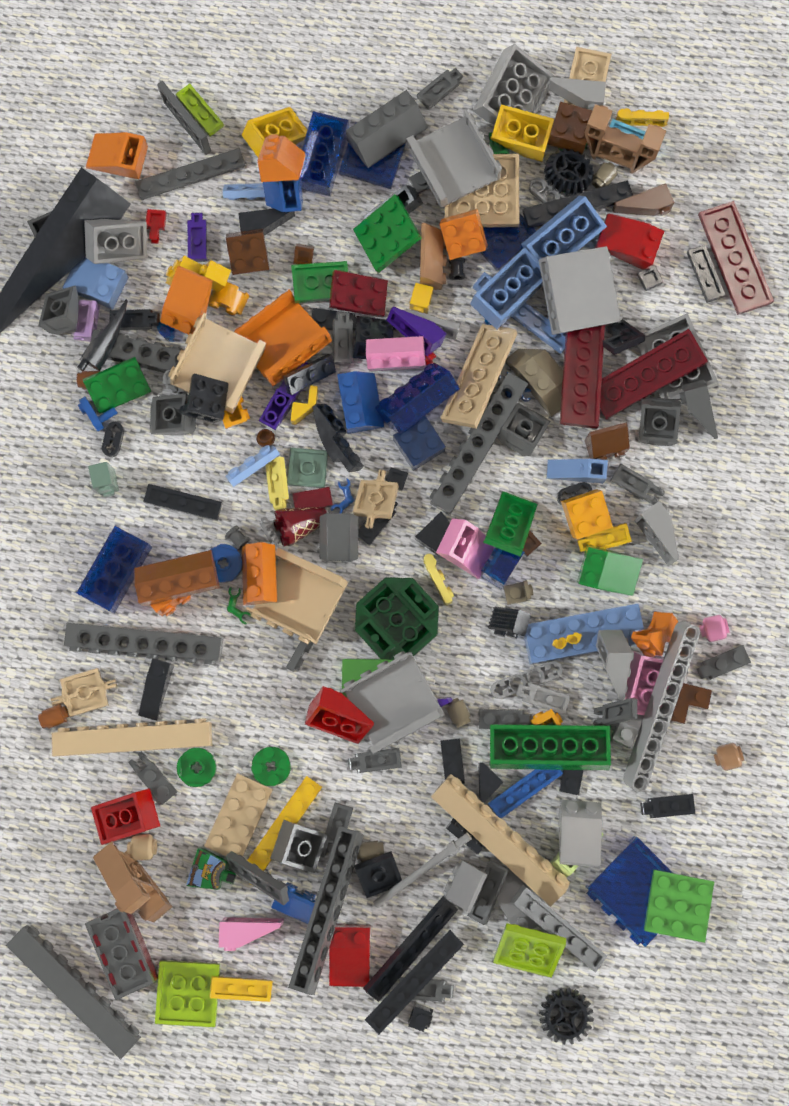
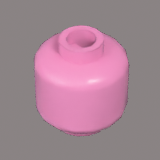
(714, 628)

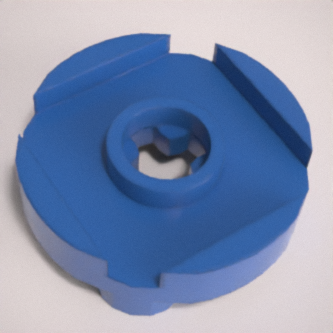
(234, 559)

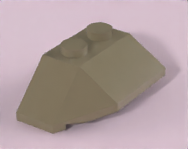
(541, 374)

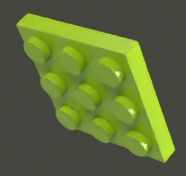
(529, 950)
(185, 993)

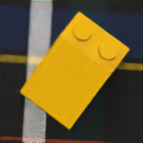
(281, 122)
(522, 132)

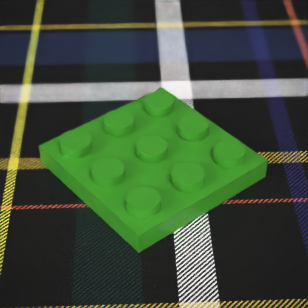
(679, 906)

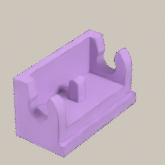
(87, 320)

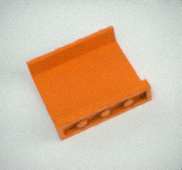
(288, 334)

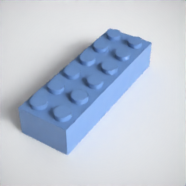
(541, 634)

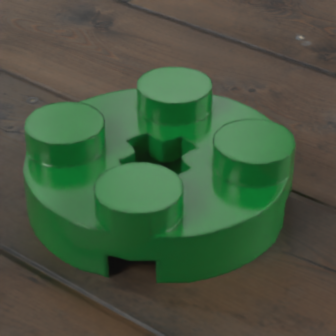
(282, 765)
(188, 774)

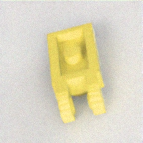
(437, 577)

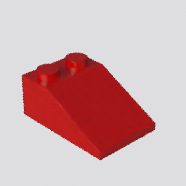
(630, 240)
(337, 716)
(125, 816)
(350, 956)

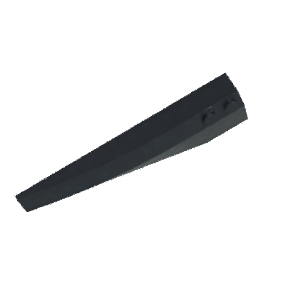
(58, 243)

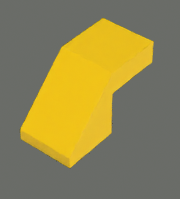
(302, 410)

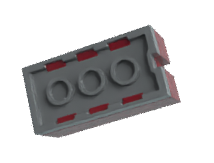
(122, 952)

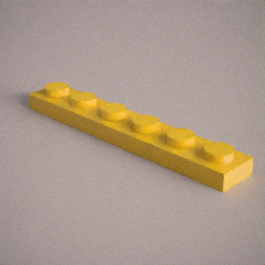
(291, 812)

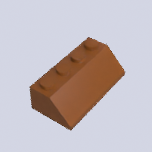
(176, 578)

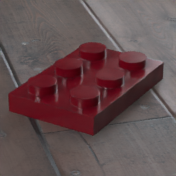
(358, 293)

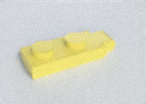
(277, 483)

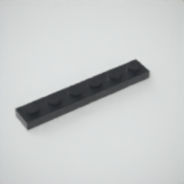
(598, 198)
(410, 949)
(414, 982)

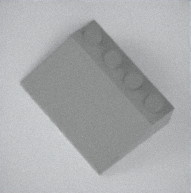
(514, 82)
(664, 333)

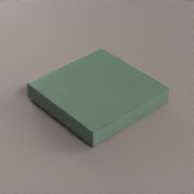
(307, 468)

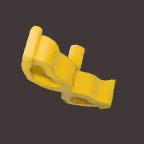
(572, 639)

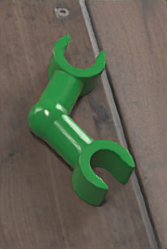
(231, 608)

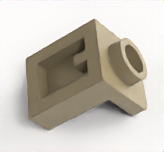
(518, 592)

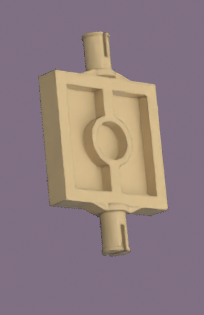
(375, 499)
(84, 692)

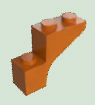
(653, 639)

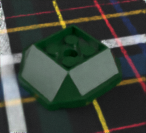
(392, 598)

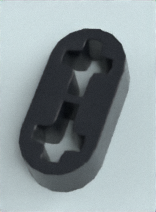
(117, 440)
(572, 490)

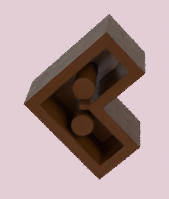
(690, 697)

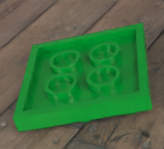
(387, 233)

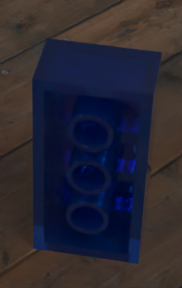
(323, 152)
(417, 397)
(114, 569)

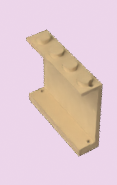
(217, 355)
(304, 598)

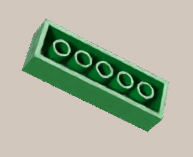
(550, 747)

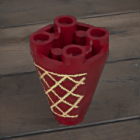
(297, 523)

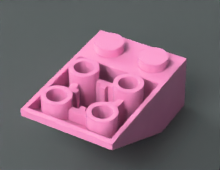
(465, 547)

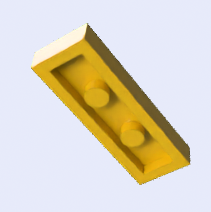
(240, 988)

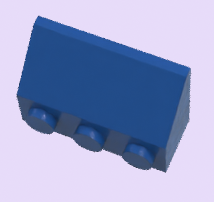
(359, 400)

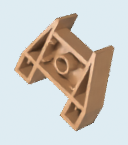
(619, 146)
(131, 884)

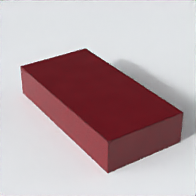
(313, 498)

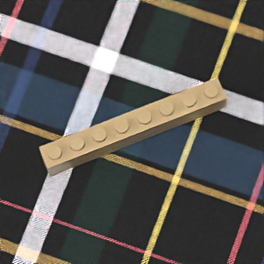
(131, 738)
(501, 840)

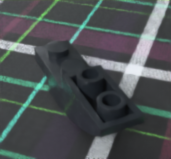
(331, 434)

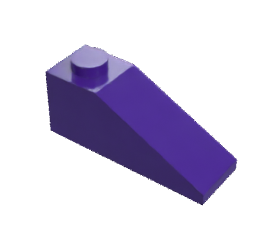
(415, 326)

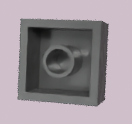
(298, 846)

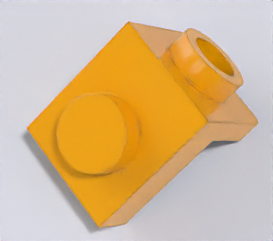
(546, 718)

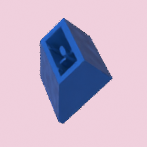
(284, 195)
(299, 904)

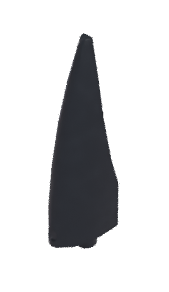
(102, 345)

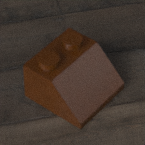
(608, 442)

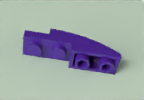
(279, 406)

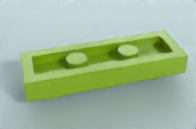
(199, 110)

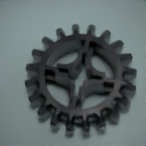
(567, 178)
(550, 1024)

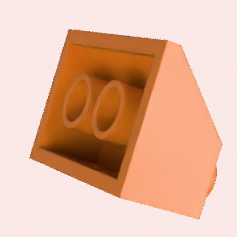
(280, 159)
(259, 573)

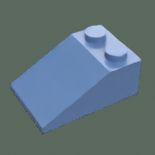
(97, 282)

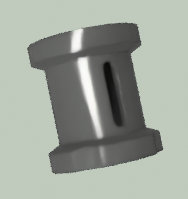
(237, 537)

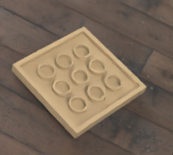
(496, 201)

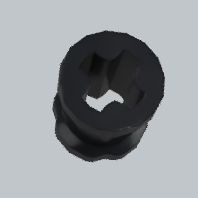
(457, 269)

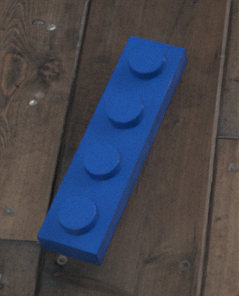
(522, 791)

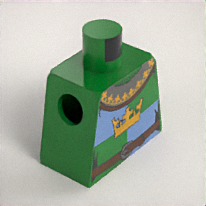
(209, 871)

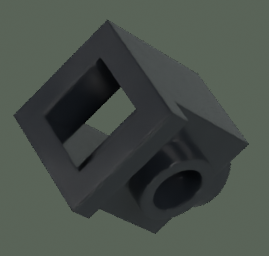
(420, 1017)

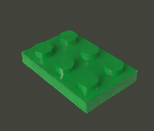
(314, 280)
(117, 385)

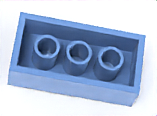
(566, 230)
(509, 289)

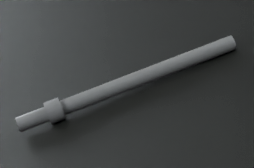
(452, 848)

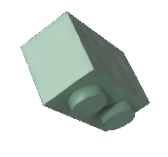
(103, 479)

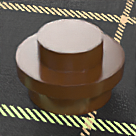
(265, 437)

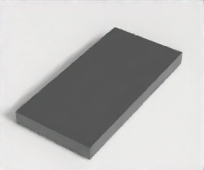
(184, 118)

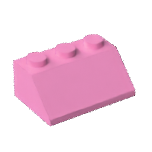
(395, 353)

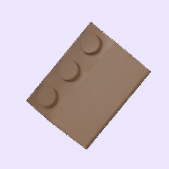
(432, 257)

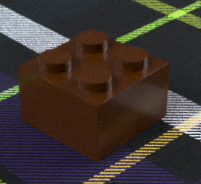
(570, 128)
(247, 251)

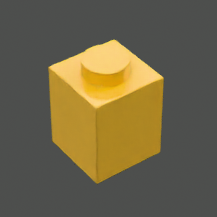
(421, 298)

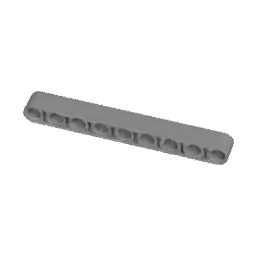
(662, 715)

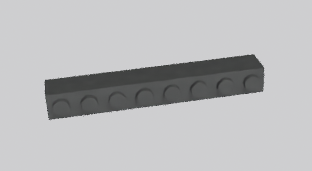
(74, 991)

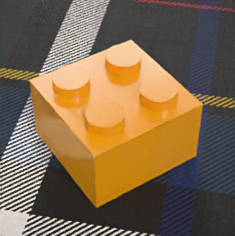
(587, 514)

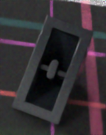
(488, 782)

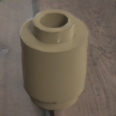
(604, 175)
(458, 712)
(370, 850)

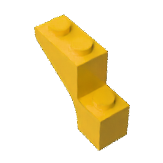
(211, 270)

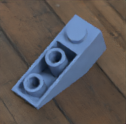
(578, 470)

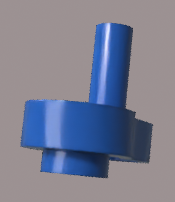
(86, 408)

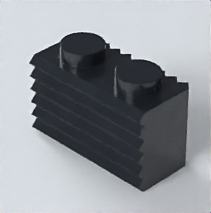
(509, 622)

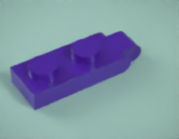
(197, 237)

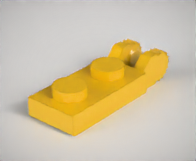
(642, 117)

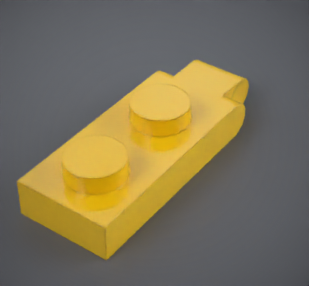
(608, 538)

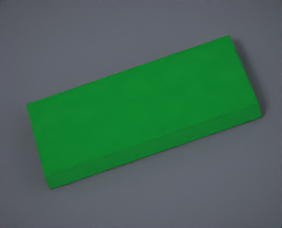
(511, 523)

